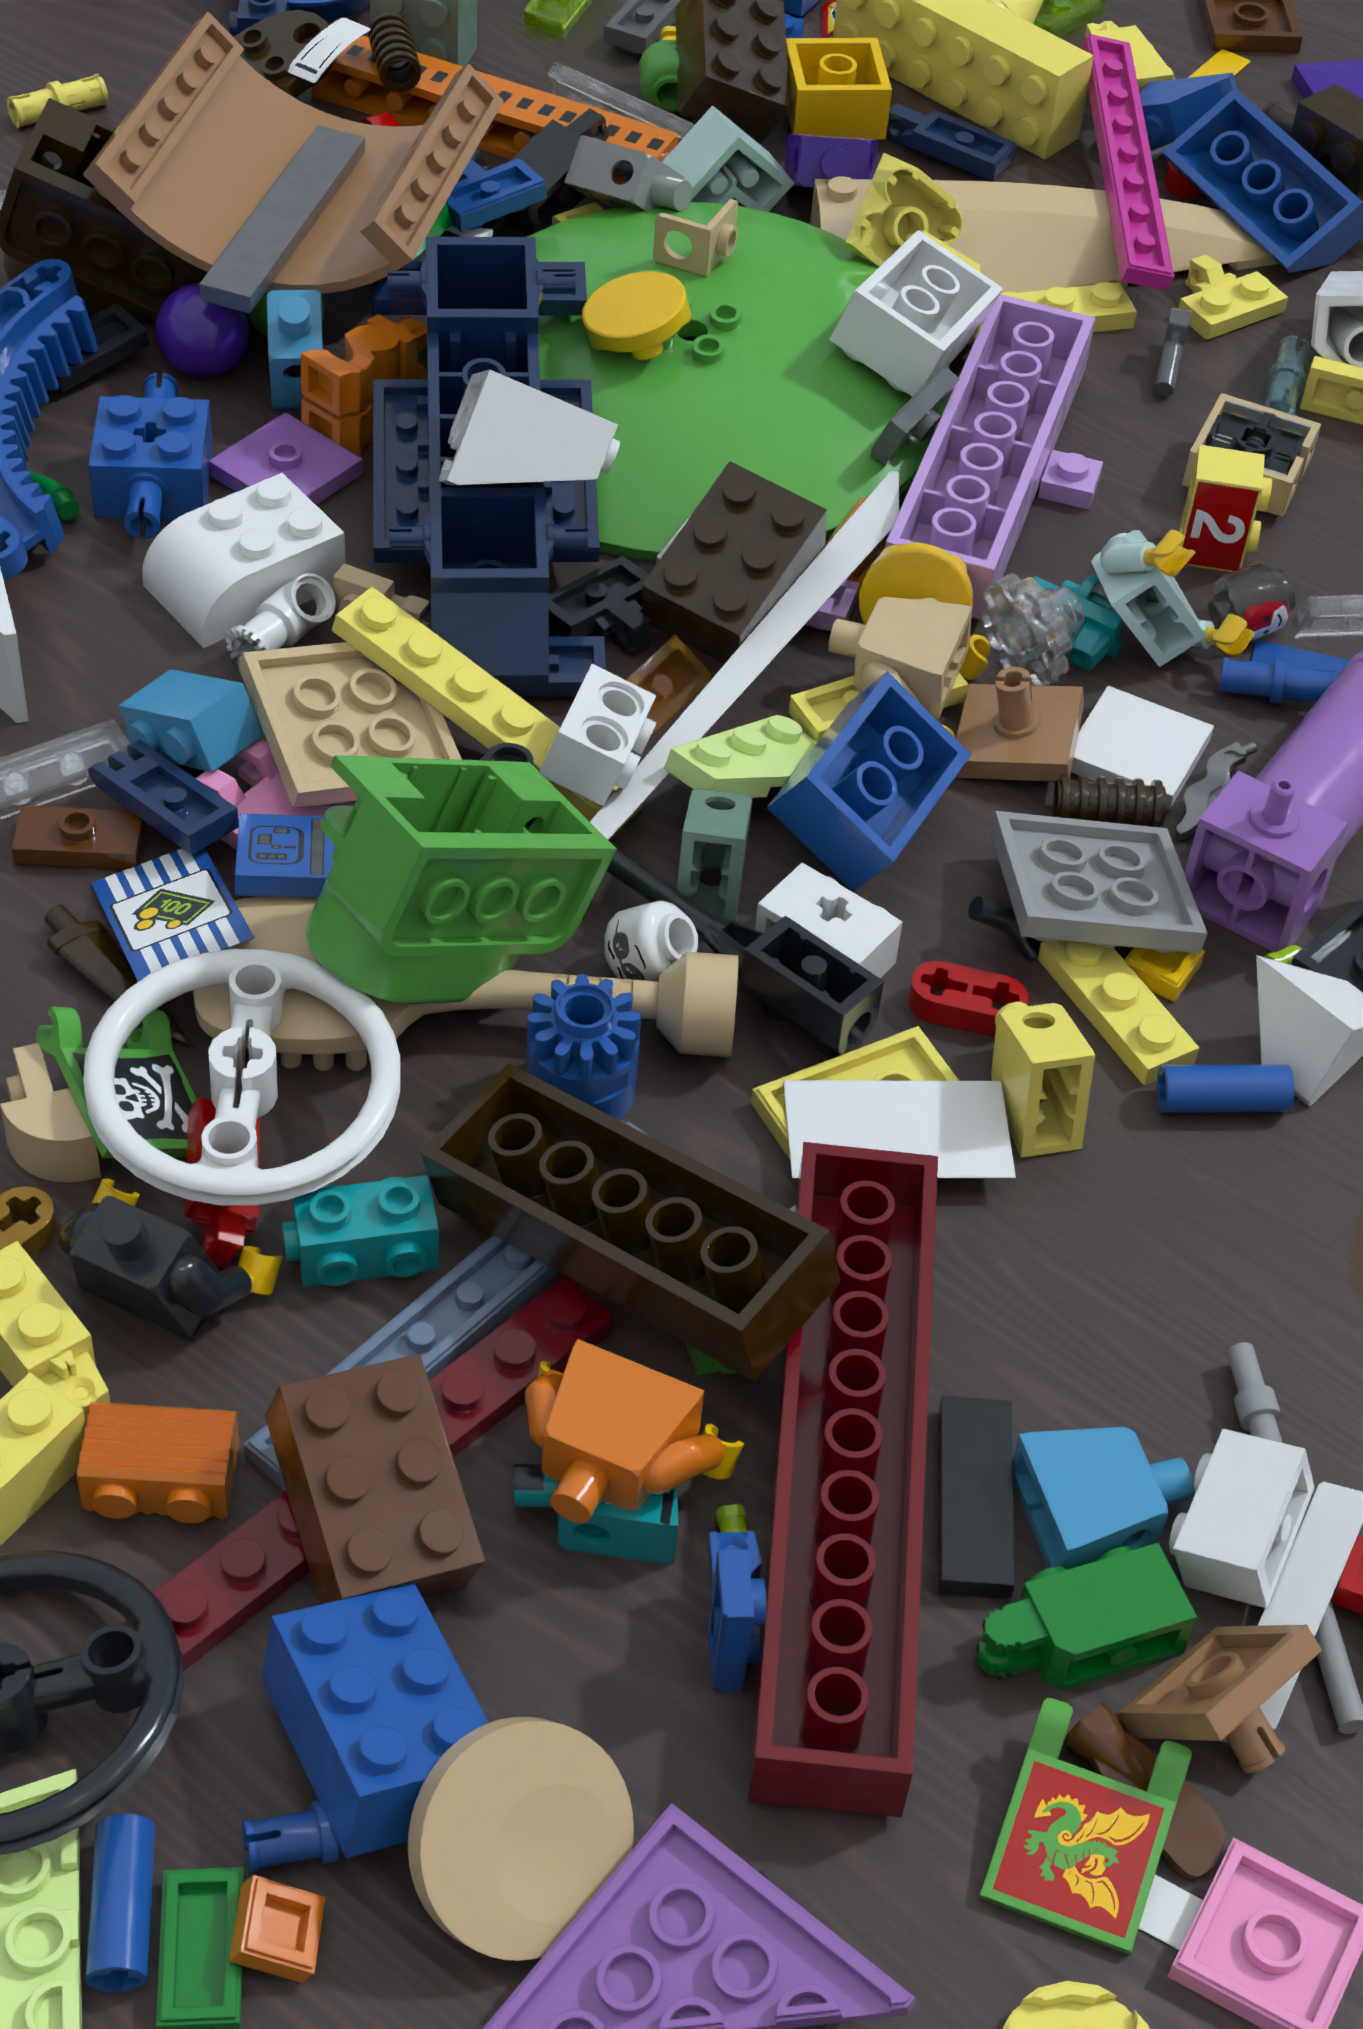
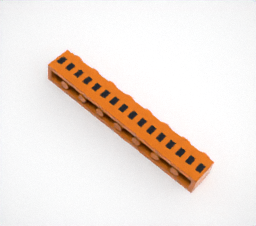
(524, 110)

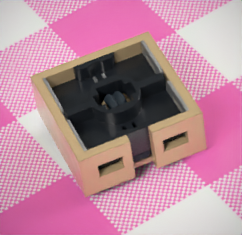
(1253, 428)

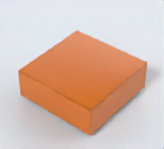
(277, 1929)

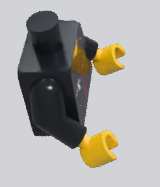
(155, 1264)

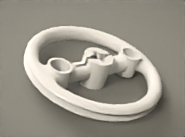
(229, 1156)

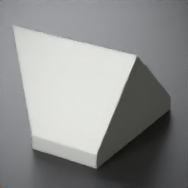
(1308, 1024)

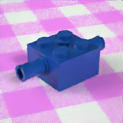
(150, 456)

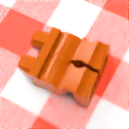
(341, 391)

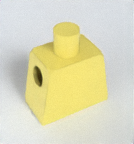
(1040, 1058)

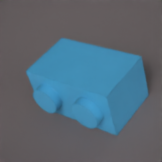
(192, 719)

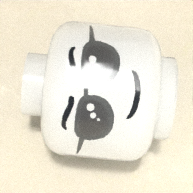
(648, 940)

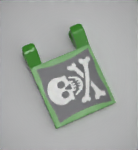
(146, 1078)

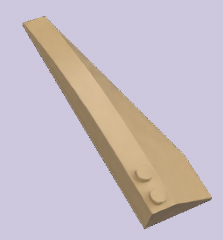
(1050, 233)

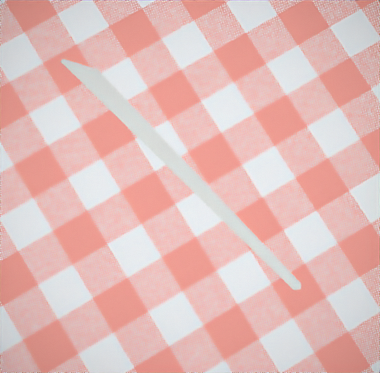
(803, 599)

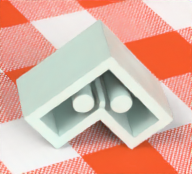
(727, 165)

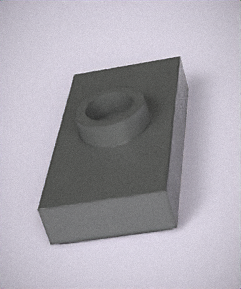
(916, 417)

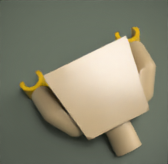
(918, 644)

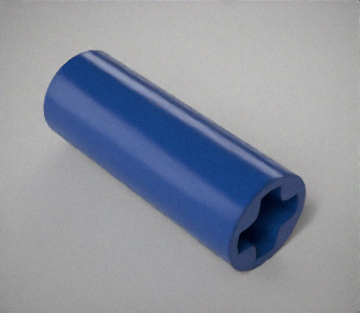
(1225, 1088)
(120, 1904)

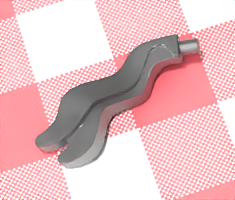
(1203, 793)

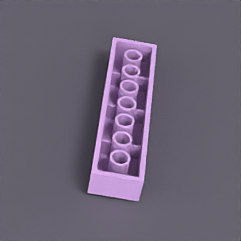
(996, 438)

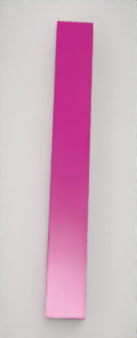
(1127, 165)

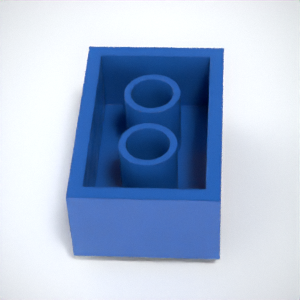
(869, 782)
(368, 1707)

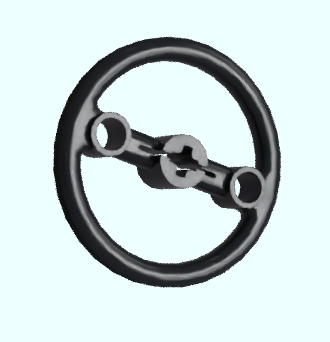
(115, 1668)

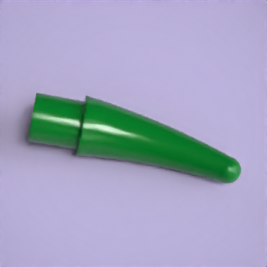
(61, 496)

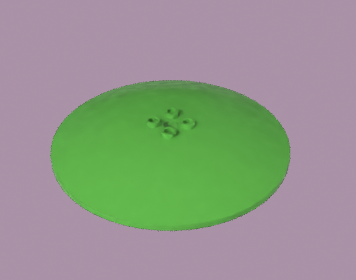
(747, 391)

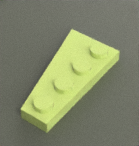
(41, 1923)

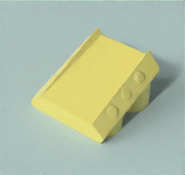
(900, 204)

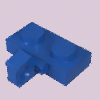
(493, 193)
(735, 1608)

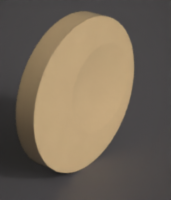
(517, 1834)

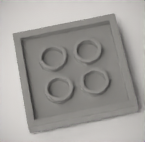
(1096, 883)

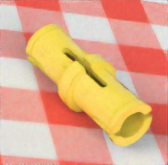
(78, 94)

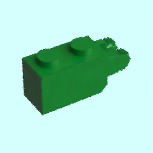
(1090, 1620)

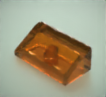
(672, 676)

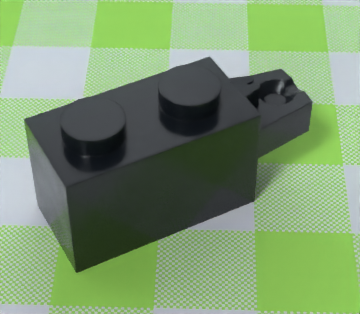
(550, 157)

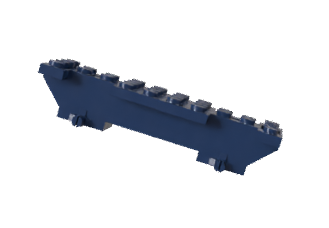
(482, 540)

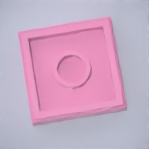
(1271, 1943)

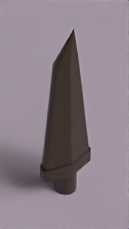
(97, 958)

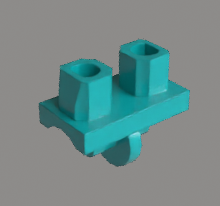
(1101, 625)

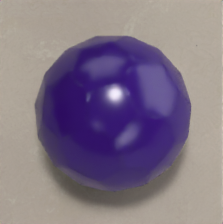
(200, 335)

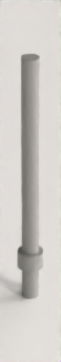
(1259, 1414)

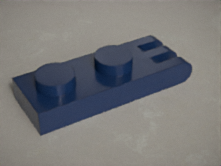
(165, 797)

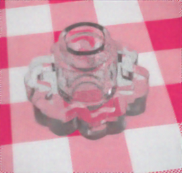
(1032, 626)

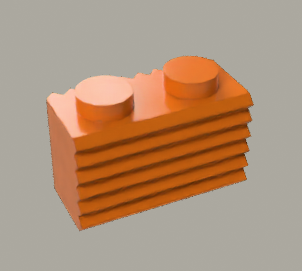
(158, 1461)

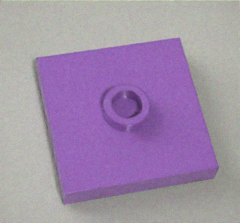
(290, 448)

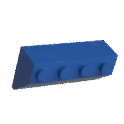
(1268, 185)

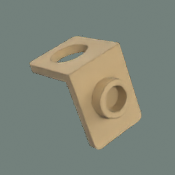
(708, 241)

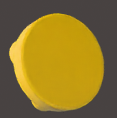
(636, 313)
(915, 573)

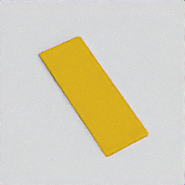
(1222, 63)

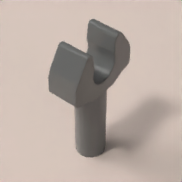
(1172, 351)

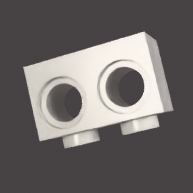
(598, 736)

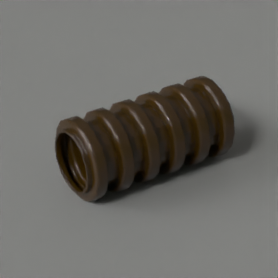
(394, 52)
(1110, 801)

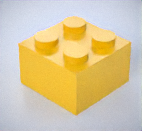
(838, 87)

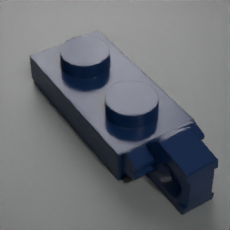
(951, 141)

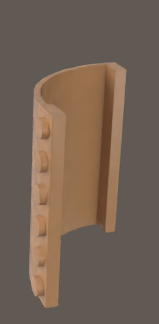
(220, 135)

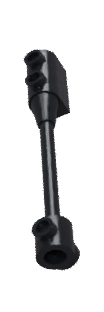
(783, 967)

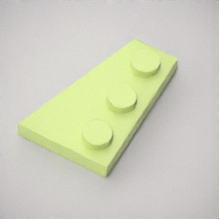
(743, 758)

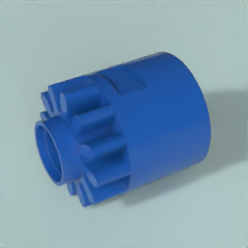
(586, 1044)

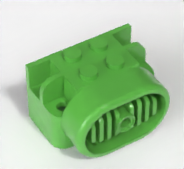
(443, 878)

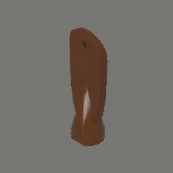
(1195, 1830)

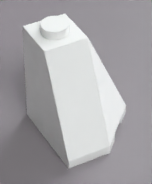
(1339, 318)
(524, 436)

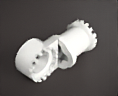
(279, 618)

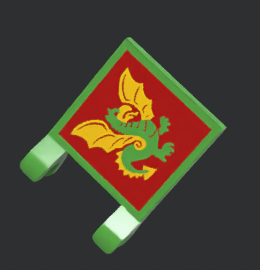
(1080, 1843)

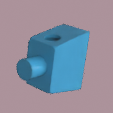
(293, 328)
(1094, 1492)

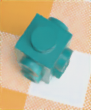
(363, 1231)

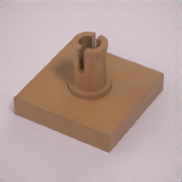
(1019, 728)
(1220, 1689)

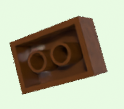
(373, 1482)

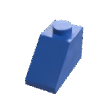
(1178, 103)

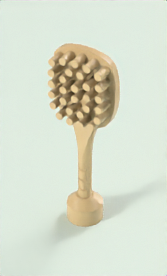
(689, 1002)

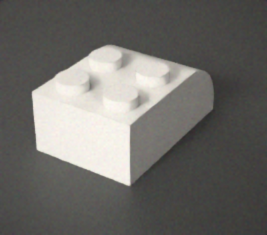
(915, 313)
(238, 552)

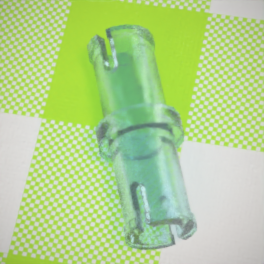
(1287, 377)

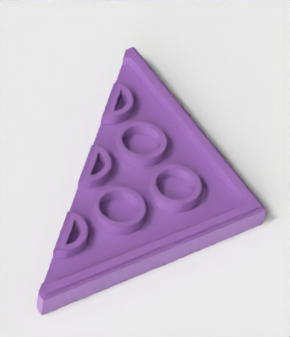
(696, 1944)

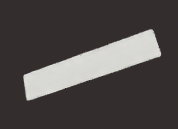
(1313, 1571)

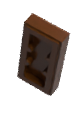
(77, 837)

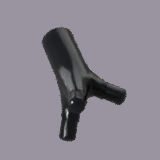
(1003, 919)

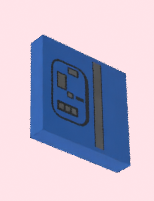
(282, 856)

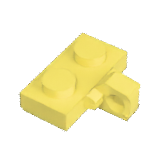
(1227, 302)

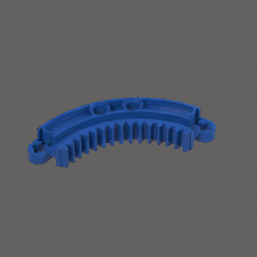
(34, 349)

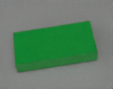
(197, 1926)

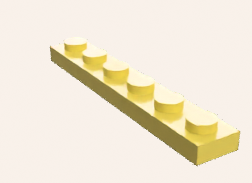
(451, 683)

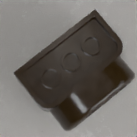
(62, 216)

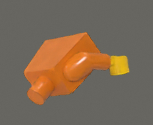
(619, 1432)

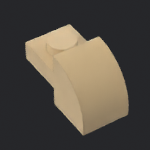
(46, 1125)

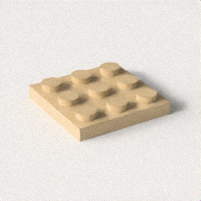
(332, 704)

